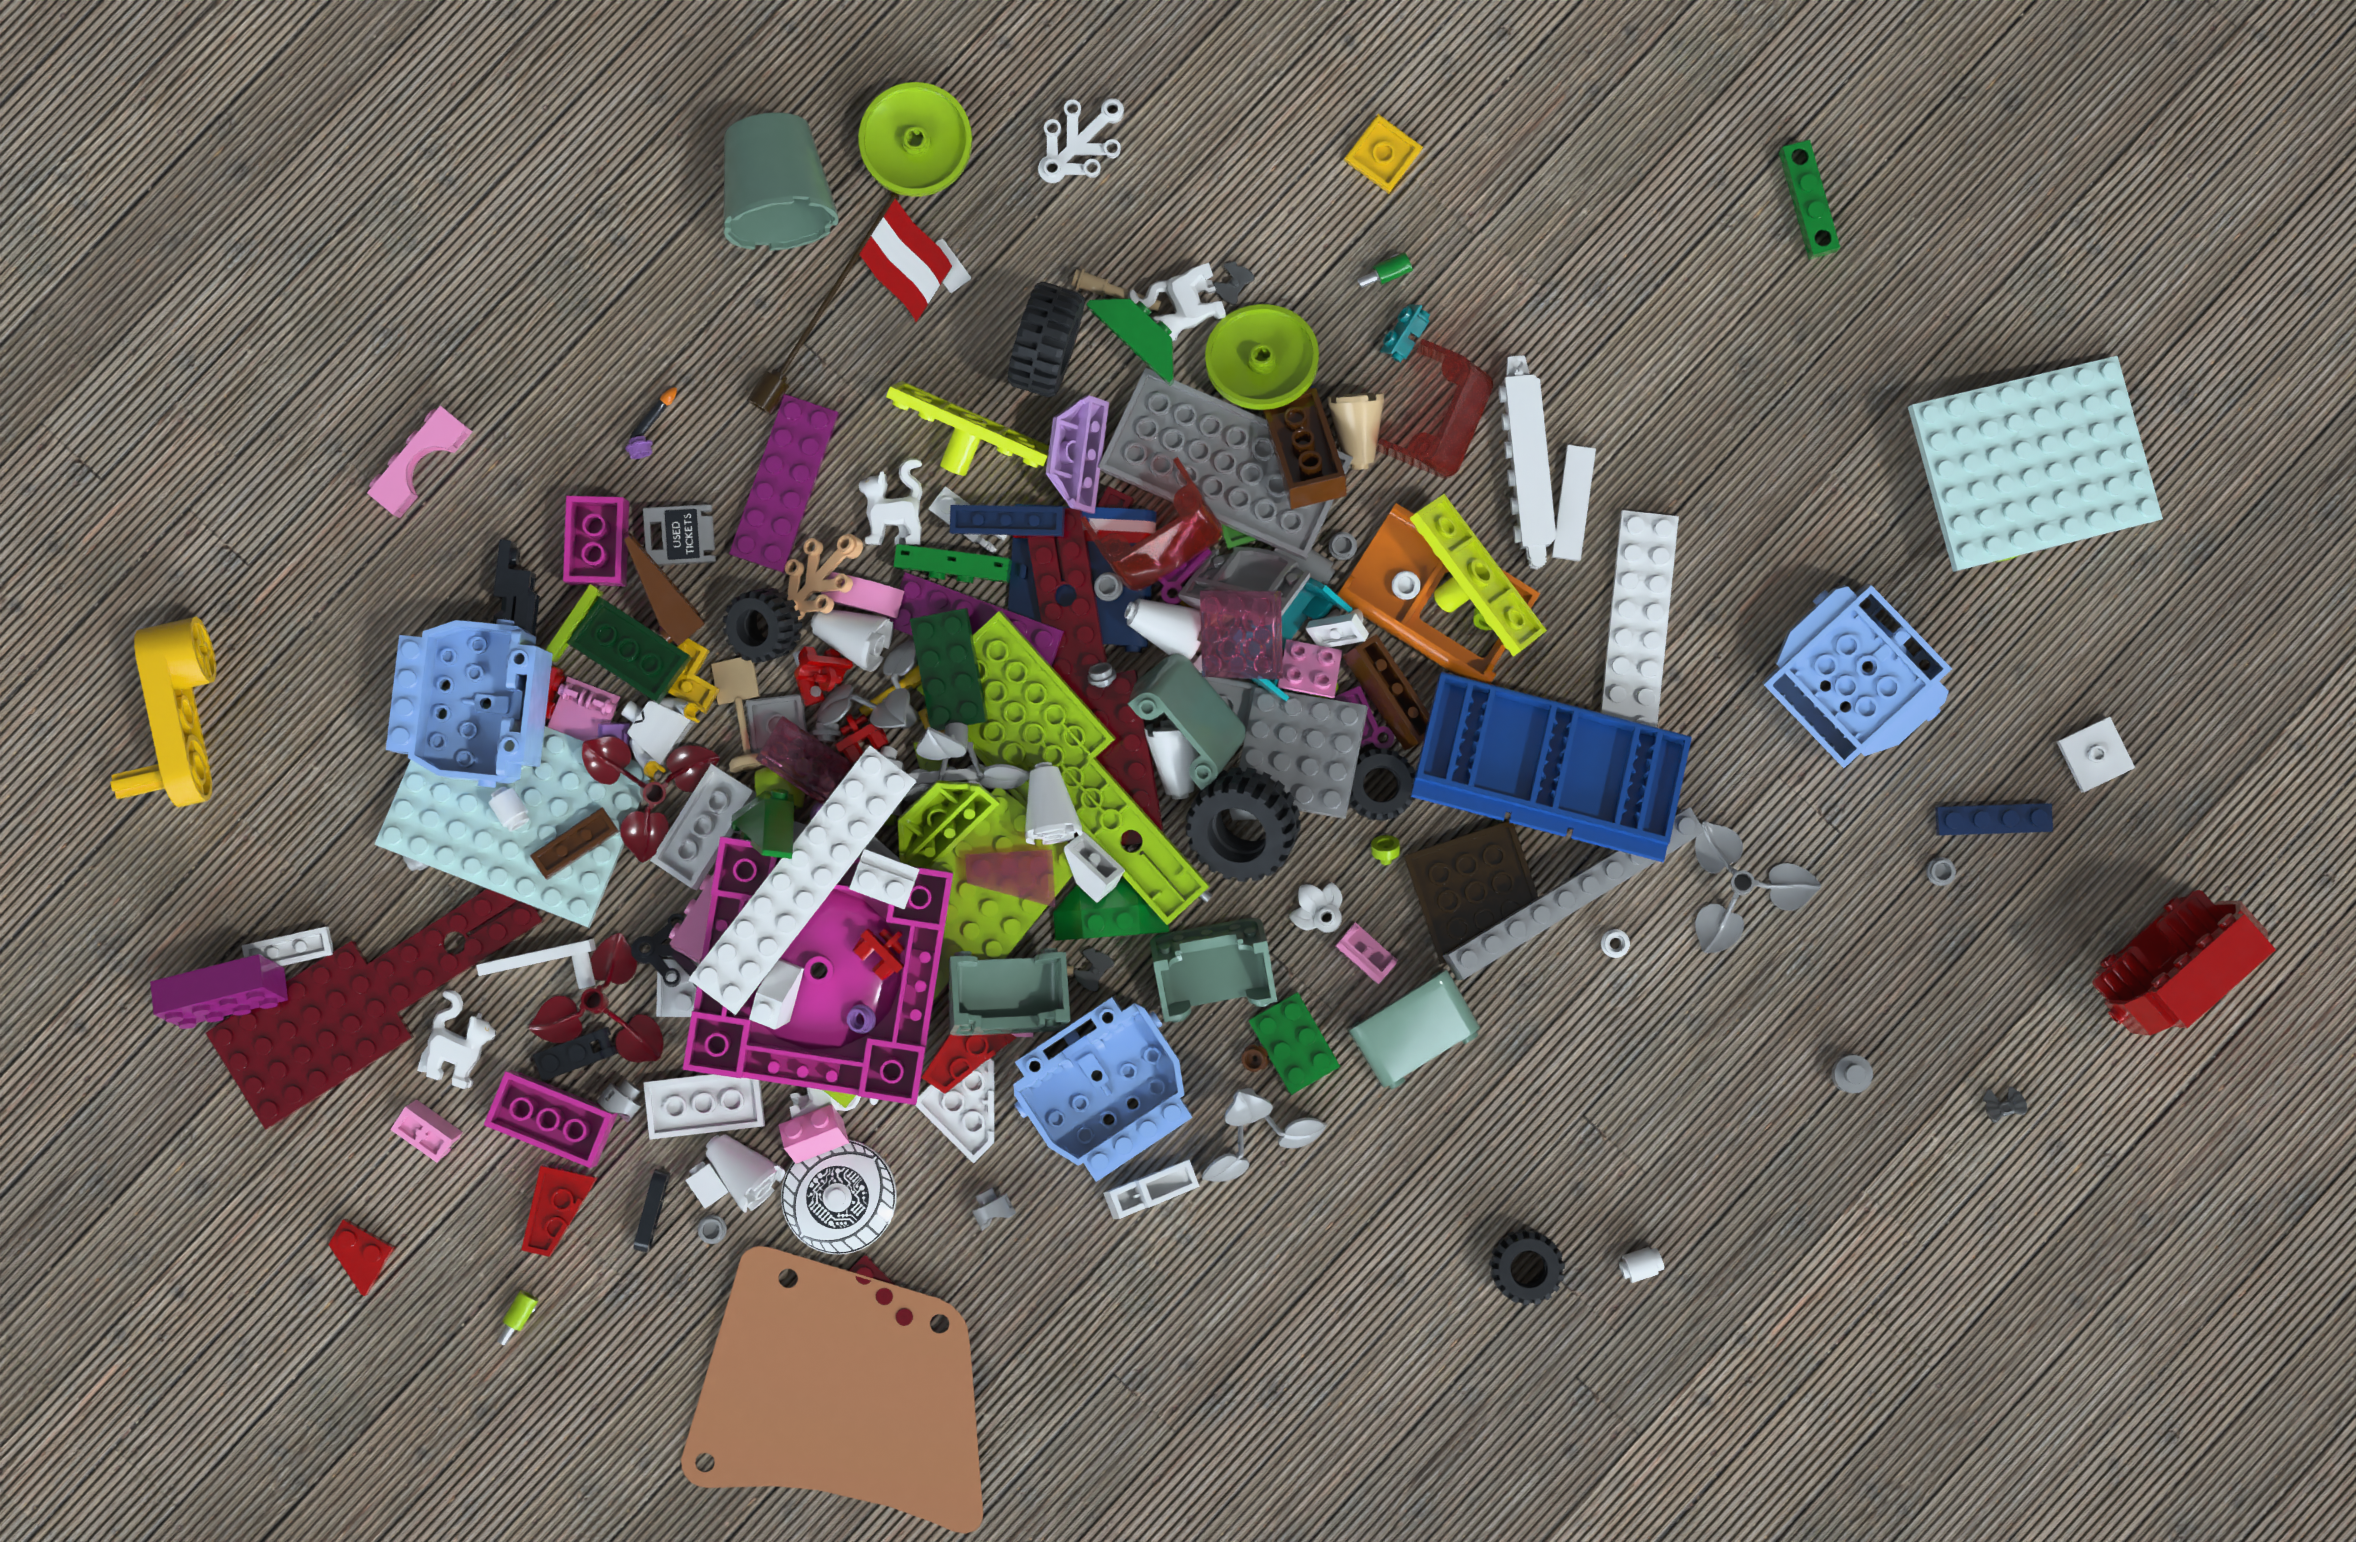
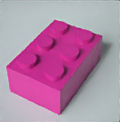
(595, 541)

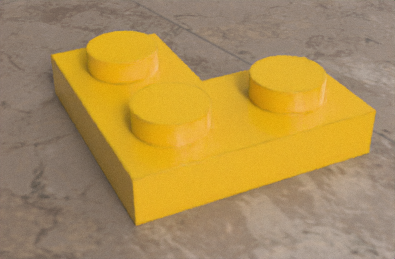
(688, 685)

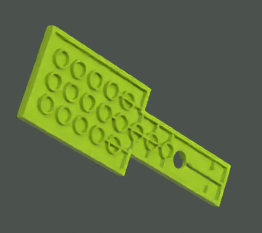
(1042, 720)
(982, 918)

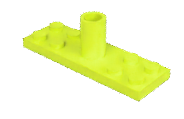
(968, 430)
(1475, 576)

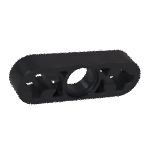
(651, 1210)

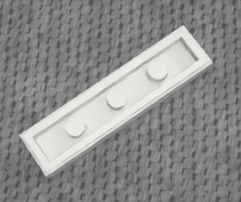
(1573, 502)

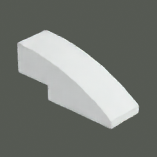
(1151, 1189)

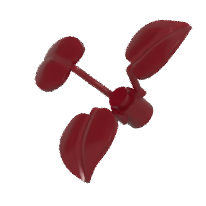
(645, 831)
(560, 1022)

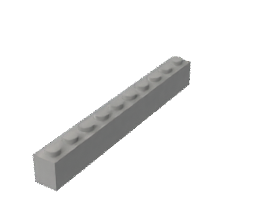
(1560, 902)

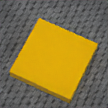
(1383, 153)

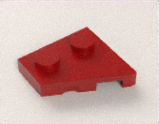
(360, 1254)

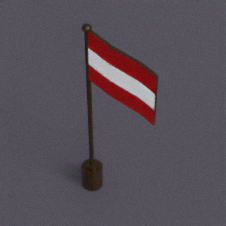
(899, 259)

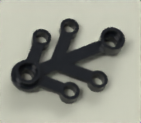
(658, 950)

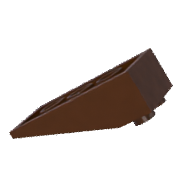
(1305, 451)
(672, 609)

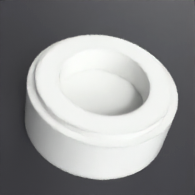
(1406, 585)

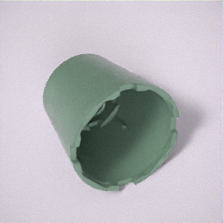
(774, 184)

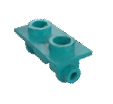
(1411, 320)

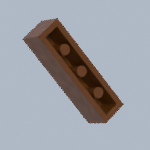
(1389, 691)

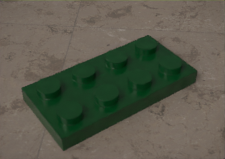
(629, 650)
(949, 669)

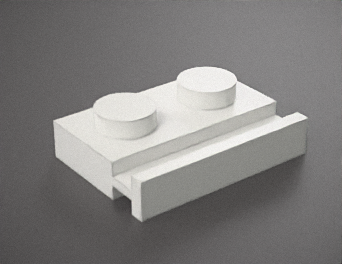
(884, 879)
(676, 1000)

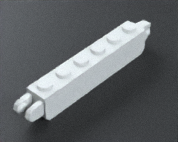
(1529, 461)

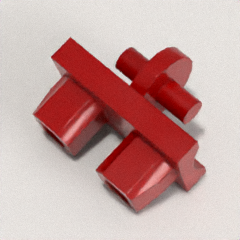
(824, 669)
(850, 745)
(889, 962)

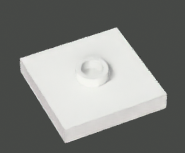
(2095, 754)

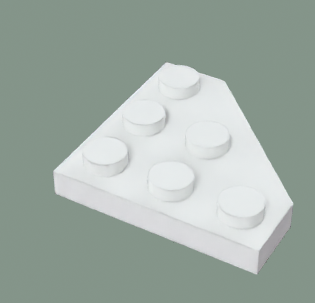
(965, 1111)

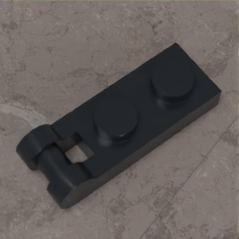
(574, 1054)

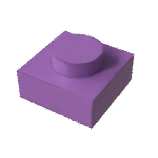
(614, 729)

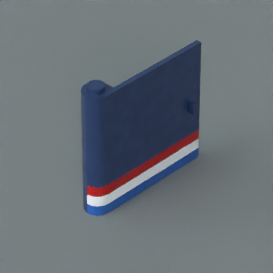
(1134, 526)

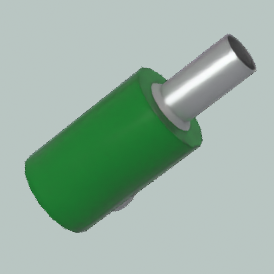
(1388, 270)

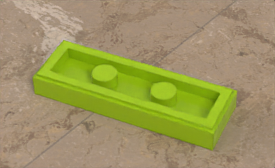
(559, 642)

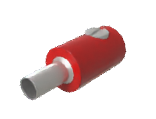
(809, 690)

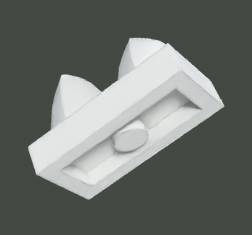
(1338, 629)

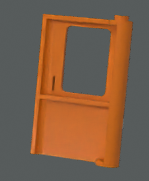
(1369, 588)

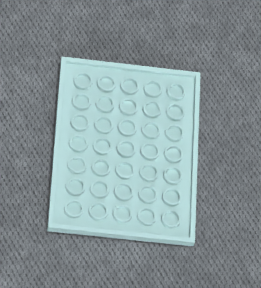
(2034, 463)
(457, 832)

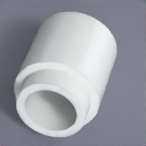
(509, 808)
(1641, 1264)

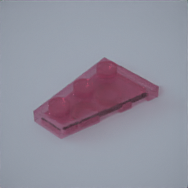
(1014, 873)

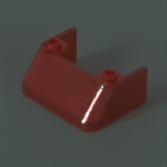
(1445, 453)
(1169, 546)

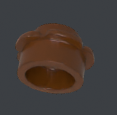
(1251, 1064)

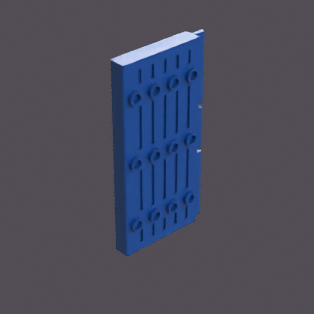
(1551, 766)

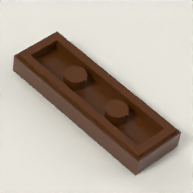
(574, 843)

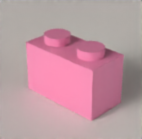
(813, 1133)

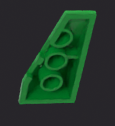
(768, 823)

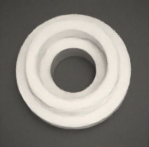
(1623, 939)

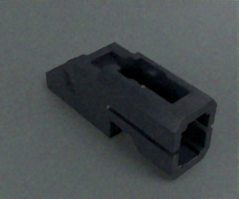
(515, 589)

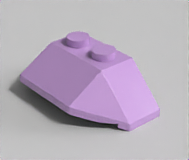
(1077, 451)

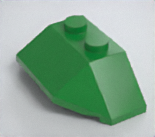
(1139, 332)
(1116, 914)

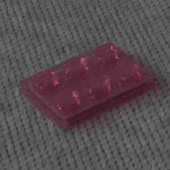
(803, 760)

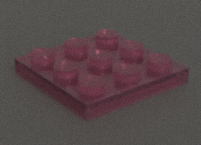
(1241, 634)

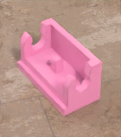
(1366, 953)
(426, 1130)

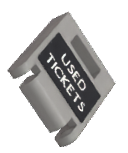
(684, 534)

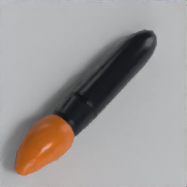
(654, 413)

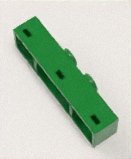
(1809, 199)
(939, 564)

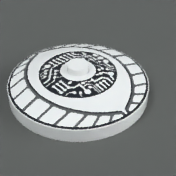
(839, 1198)

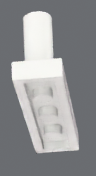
(576, 950)

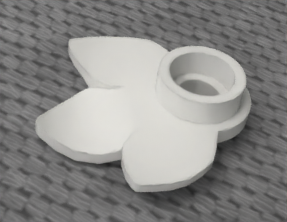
(1314, 905)

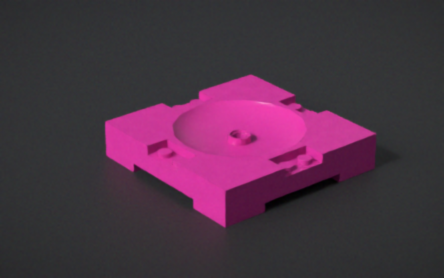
(817, 1043)

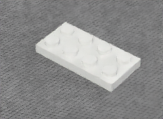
(695, 835)
(702, 1105)

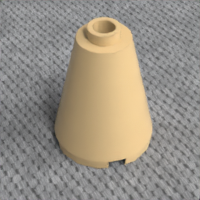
(1357, 425)

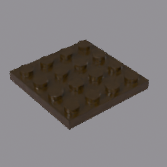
(1470, 884)

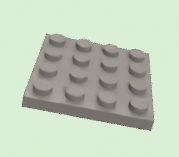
(1307, 747)

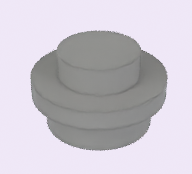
(1342, 546)
(1108, 586)
(1101, 675)
(827, 733)
(1941, 871)
(712, 1229)

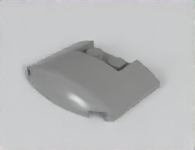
(1247, 570)

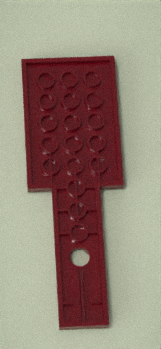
(1082, 647)
(349, 1010)

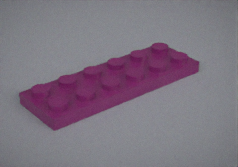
(784, 483)
(929, 598)

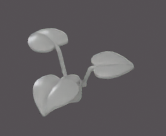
(893, 710)
(955, 743)
(1718, 848)
(1248, 1109)

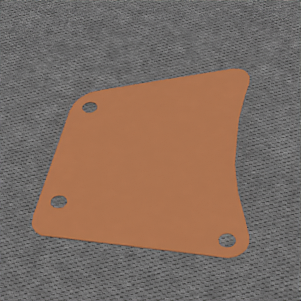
(838, 1395)

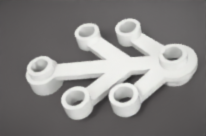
(1079, 143)

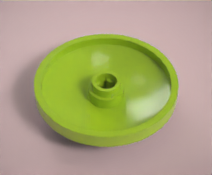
(915, 139)
(1262, 356)

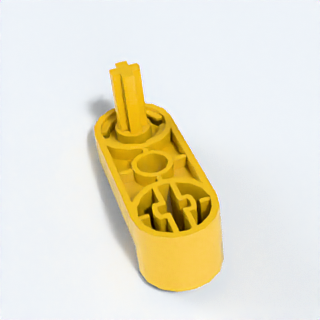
(170, 664)

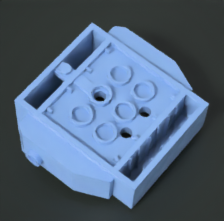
(1832, 646)
(480, 664)
(1071, 1105)

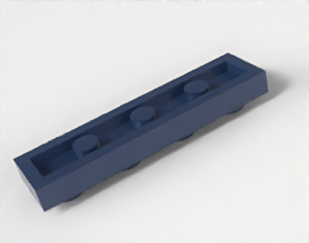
(1007, 520)
(1994, 819)

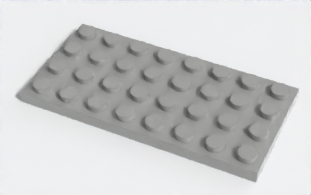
(1225, 454)

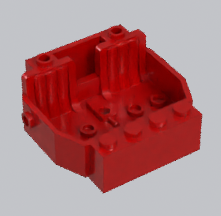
(2181, 963)

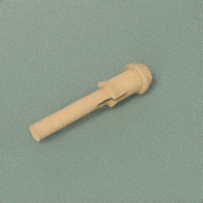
(1101, 286)

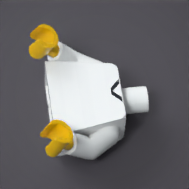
(658, 730)

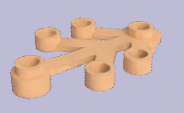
(816, 577)

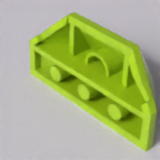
(941, 820)

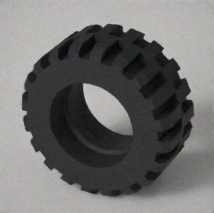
(1045, 339)
(1228, 852)

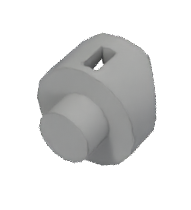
(1852, 1073)
(621, 1099)
(991, 1207)

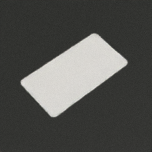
(958, 275)

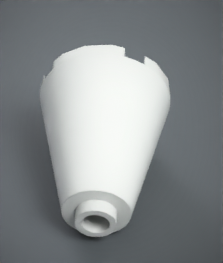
(1166, 625)
(855, 635)
(1172, 758)
(1049, 807)
(743, 1171)

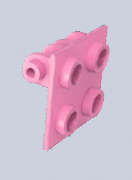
(1310, 668)
(582, 709)

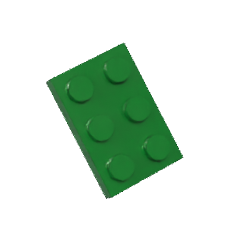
(1294, 1043)

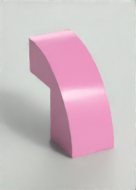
(868, 596)

